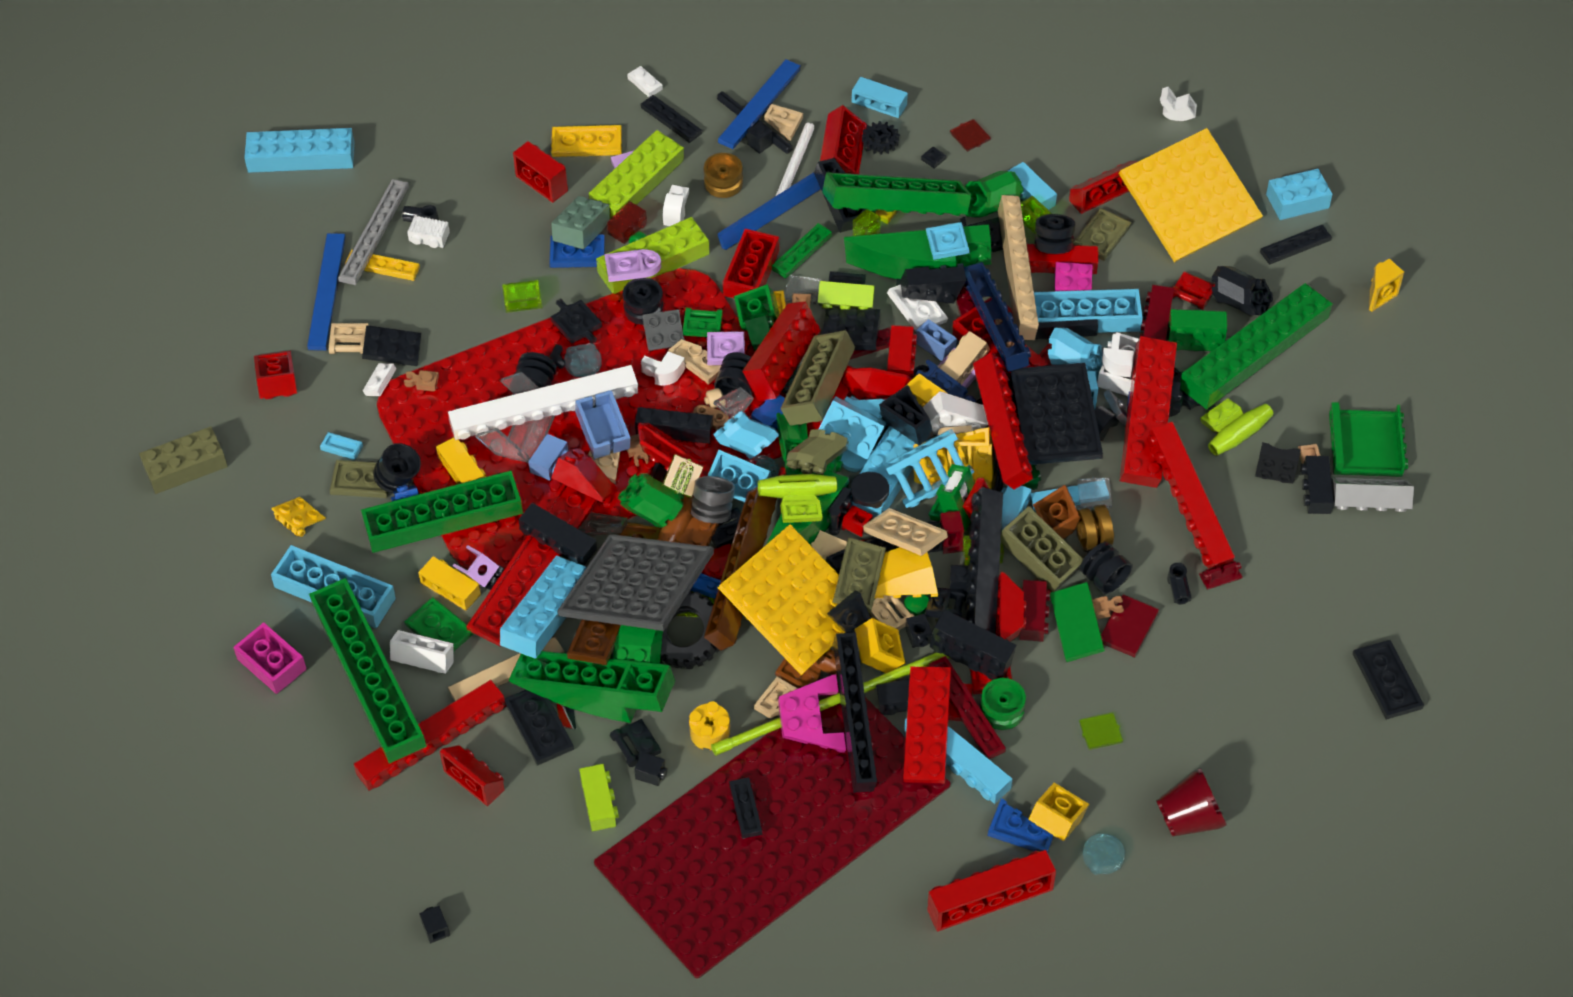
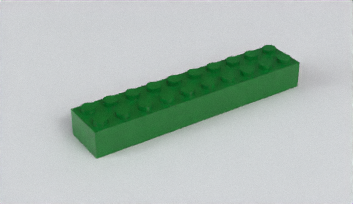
(1255, 345)
(367, 671)

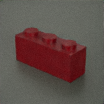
(1036, 610)

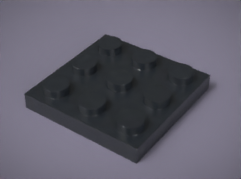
(860, 325)

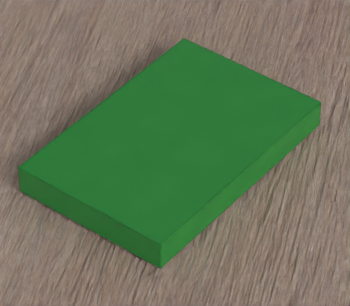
(439, 623)

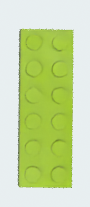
(639, 172)
(675, 245)

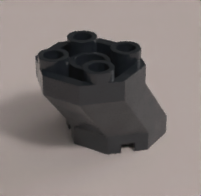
(1241, 290)

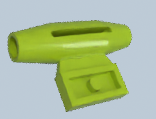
(1233, 425)
(798, 494)

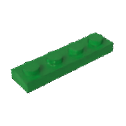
(801, 250)

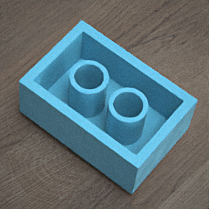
(1299, 194)
(855, 424)

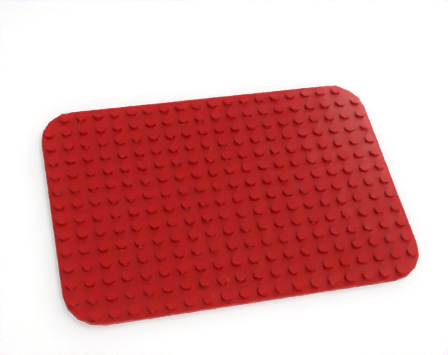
(475, 375)

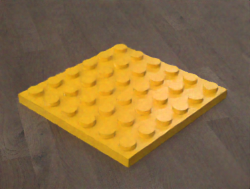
(1190, 195)
(787, 597)

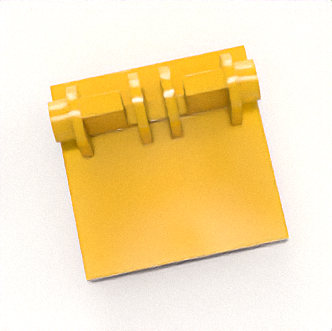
(297, 515)

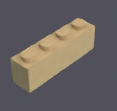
(961, 360)

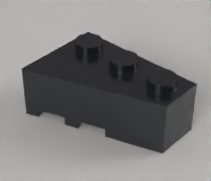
(933, 284)
(907, 416)

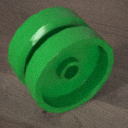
(1003, 703)

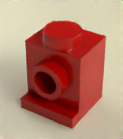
(855, 520)

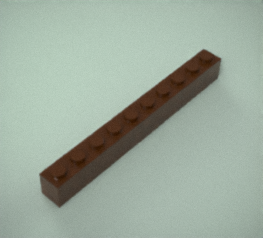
(748, 540)

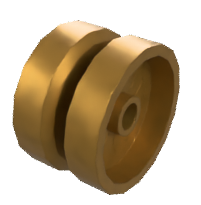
(723, 175)
(1094, 527)

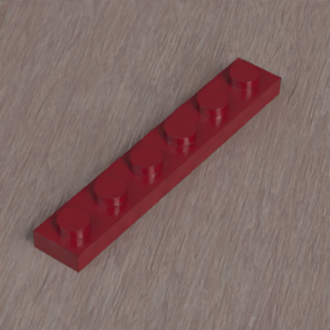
(971, 714)

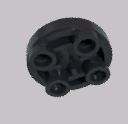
(869, 489)

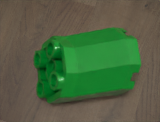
(988, 191)
(651, 500)

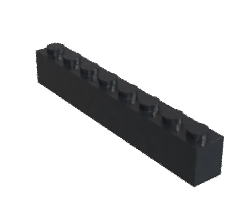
(984, 559)
(854, 713)

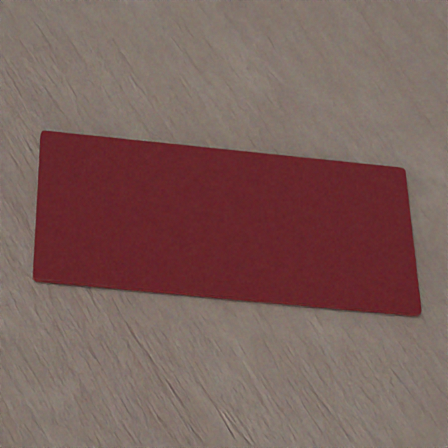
(716, 891)

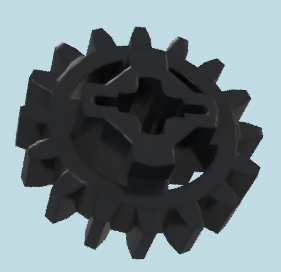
(880, 137)

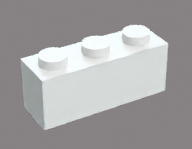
(421, 651)

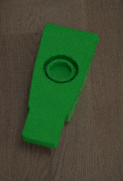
(789, 438)

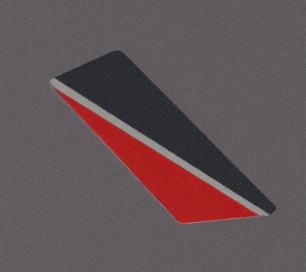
(566, 716)

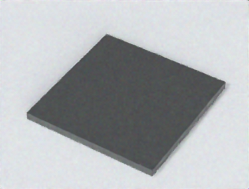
(636, 582)

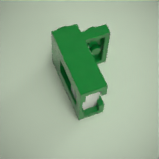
(954, 494)

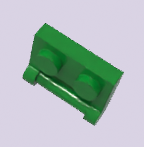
(698, 326)

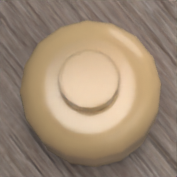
(711, 396)

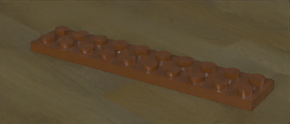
(595, 639)

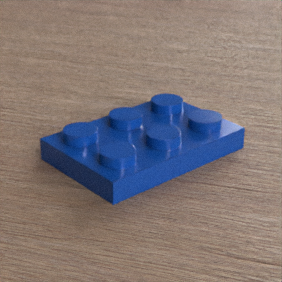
(568, 256)

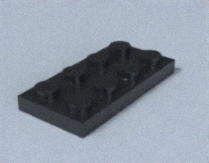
(1388, 679)
(539, 726)

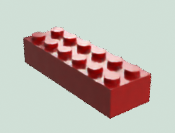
(781, 351)
(991, 890)

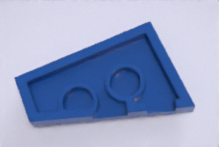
(1016, 829)

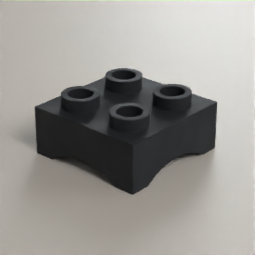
(1277, 463)

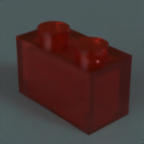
(627, 222)

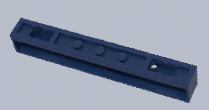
(980, 285)

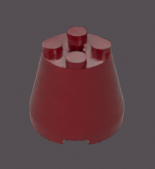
(1191, 807)

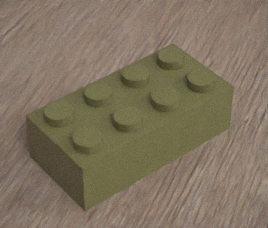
(183, 460)
(1040, 549)

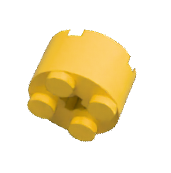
(709, 724)

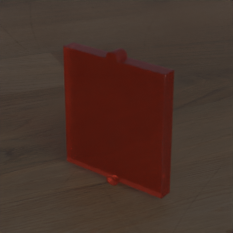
(970, 135)

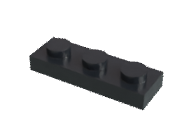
(745, 808)

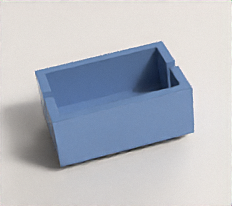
(603, 424)

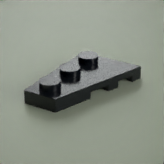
(850, 613)

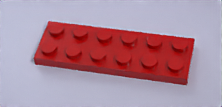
(927, 725)

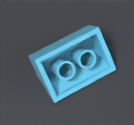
(739, 472)

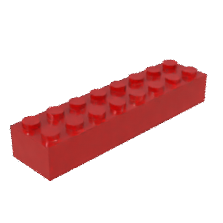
(1147, 409)

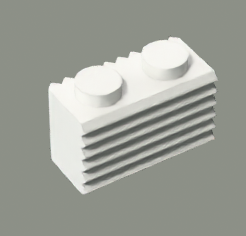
(428, 232)

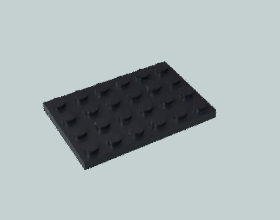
(1056, 413)

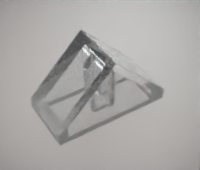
(734, 402)

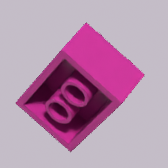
(270, 658)

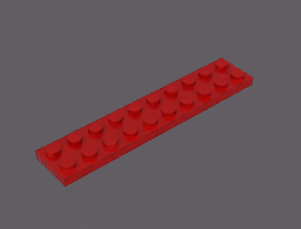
(527, 567)

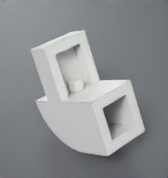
(1177, 108)
(675, 205)
(1115, 360)
(666, 371)

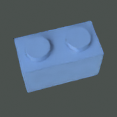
(935, 339)
(546, 456)

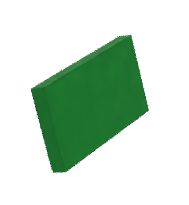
(1077, 622)

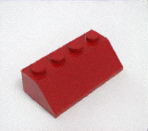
(844, 139)
(1099, 189)

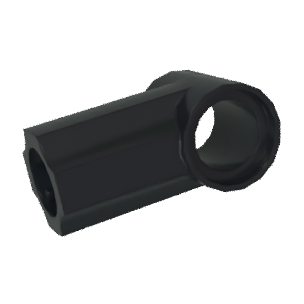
(427, 211)
(1179, 584)

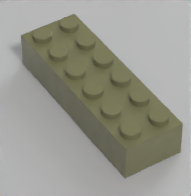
(817, 378)

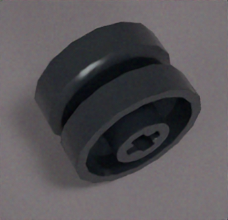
(1054, 234)
(641, 298)

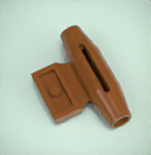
(687, 528)
(789, 674)

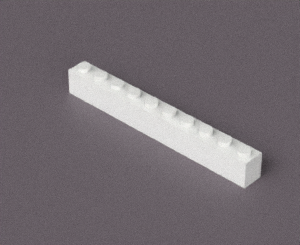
(540, 402)

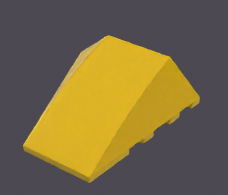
(974, 450)
(906, 575)

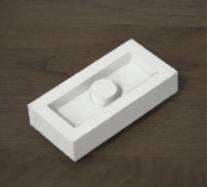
(645, 81)
(379, 379)

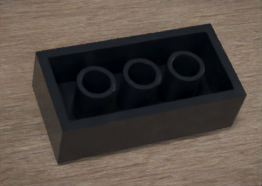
(972, 646)

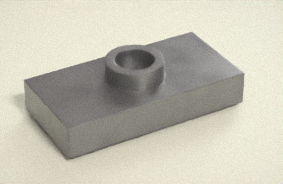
(1117, 406)

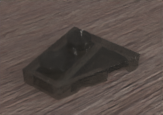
(603, 524)

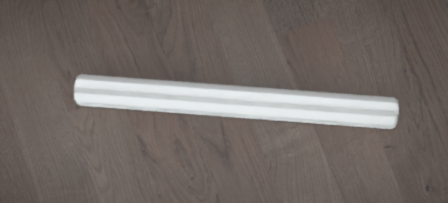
(796, 158)

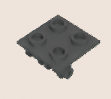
(662, 329)

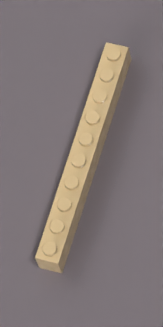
(1018, 266)

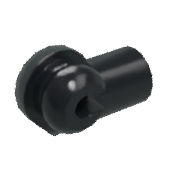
(555, 356)

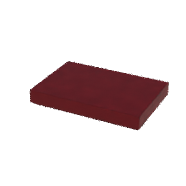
(1129, 628)

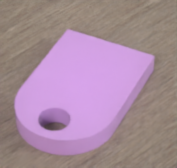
(632, 264)

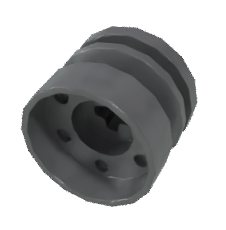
(712, 499)

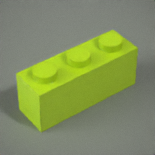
(845, 295)
(598, 797)

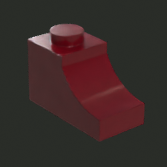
(953, 524)

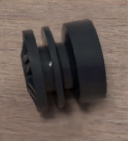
(537, 368)
(731, 373)
(396, 467)
(1106, 567)

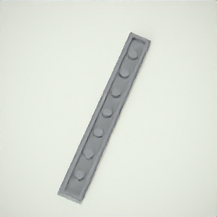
(373, 232)

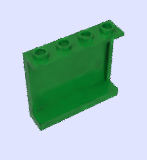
(1367, 442)

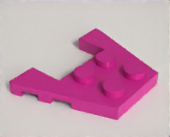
(802, 718)

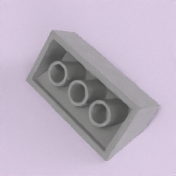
(1372, 493)

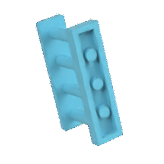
(913, 458)

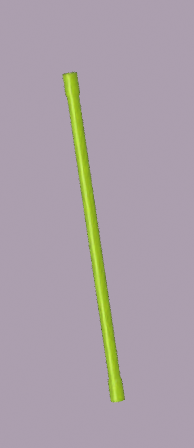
(729, 743)

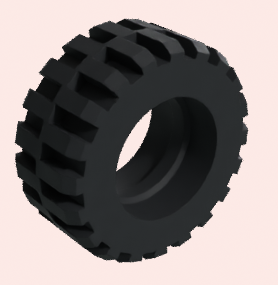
(702, 649)

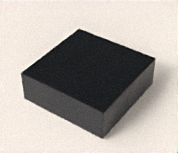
(933, 157)

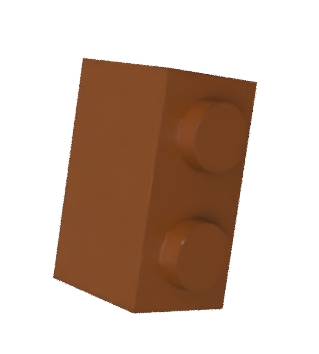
(1059, 511)

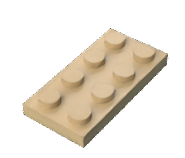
(905, 531)

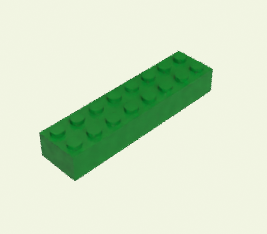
(896, 193)
(442, 511)

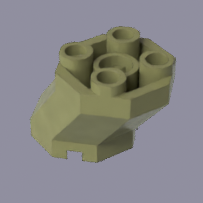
(817, 452)

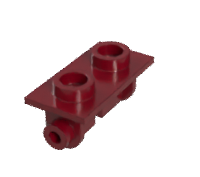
(1221, 575)

